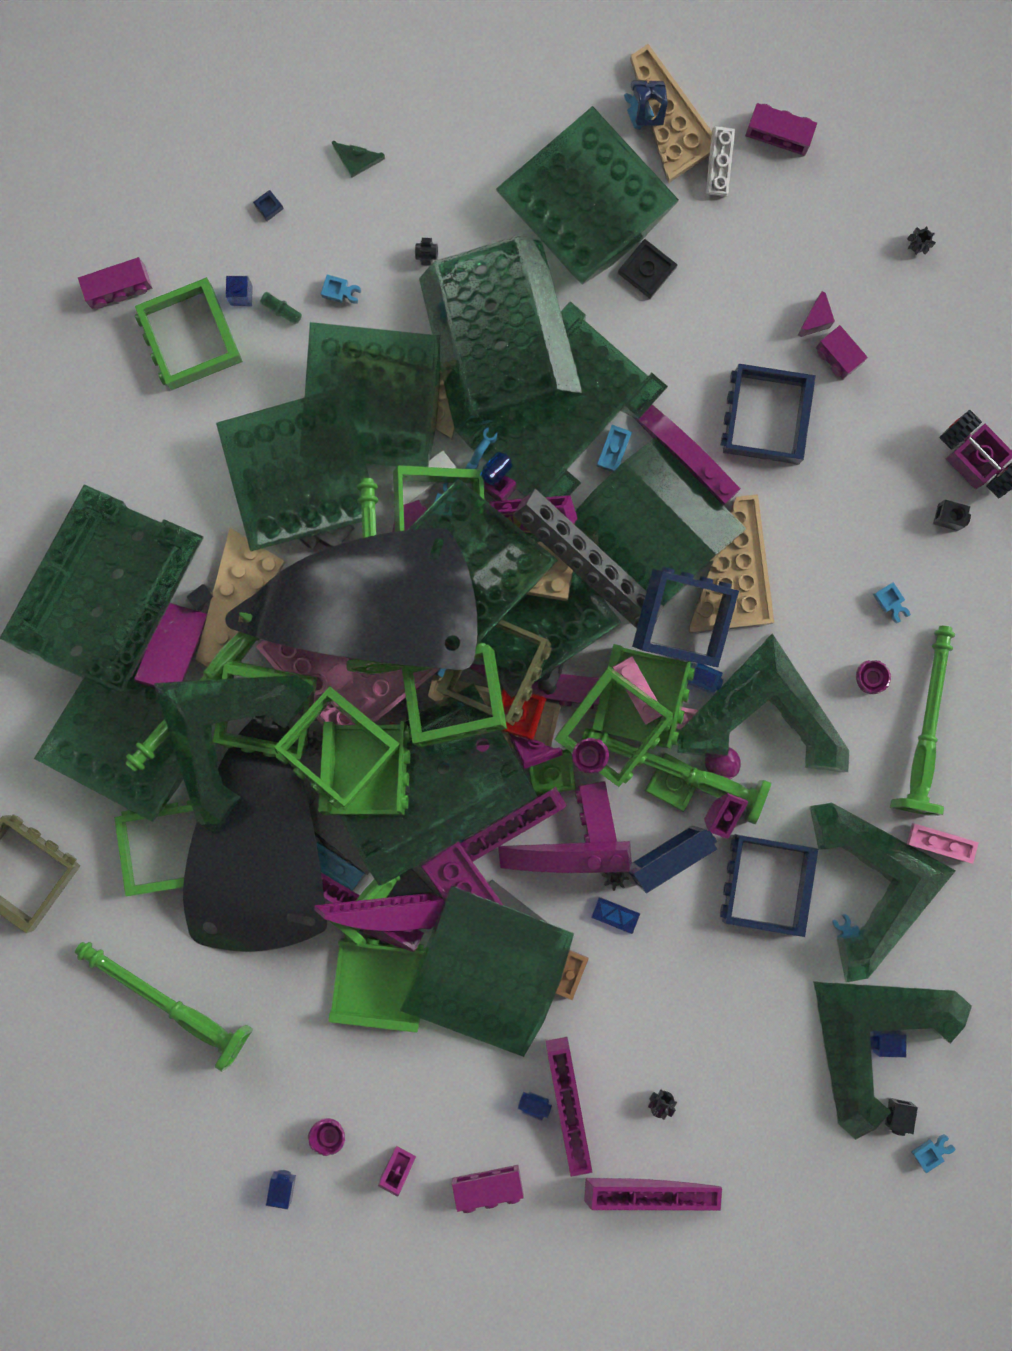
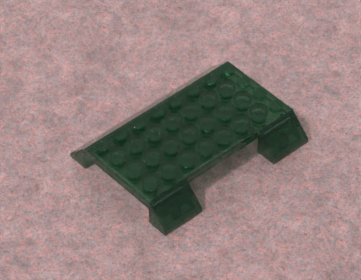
(552, 437)

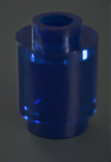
(496, 468)
(534, 1105)

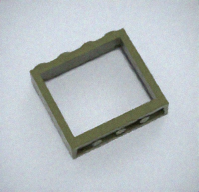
(451, 676)
(10, 911)

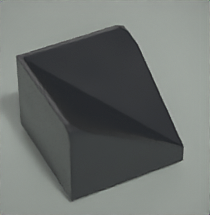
(200, 597)

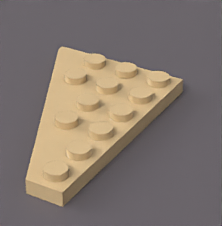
(745, 568)

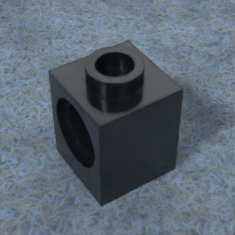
(943, 517)
(902, 1116)

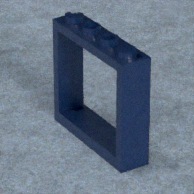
(807, 384)
(651, 607)
(672, 857)
(804, 889)

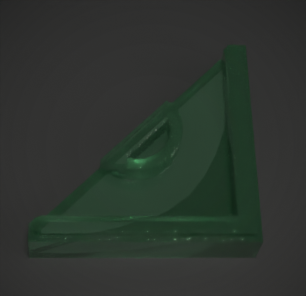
(356, 158)

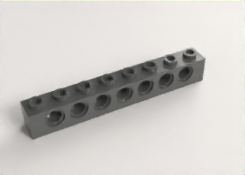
(582, 555)

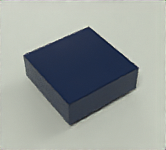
(268, 205)

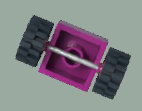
(979, 455)

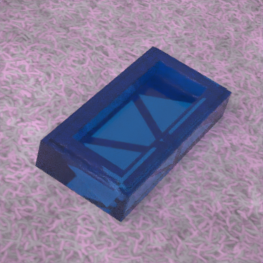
(615, 915)

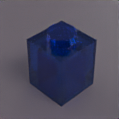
(239, 290)
(706, 678)
(889, 1043)
(281, 1189)

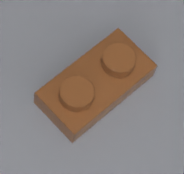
(572, 974)

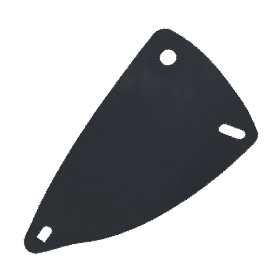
(372, 602)
(258, 860)

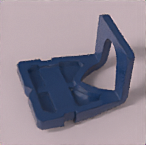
(643, 91)

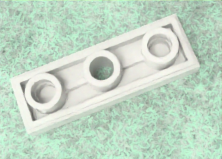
(719, 174)
(415, 489)

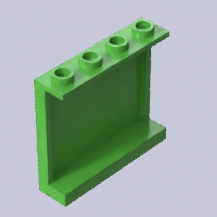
(668, 682)
(349, 756)
(374, 984)

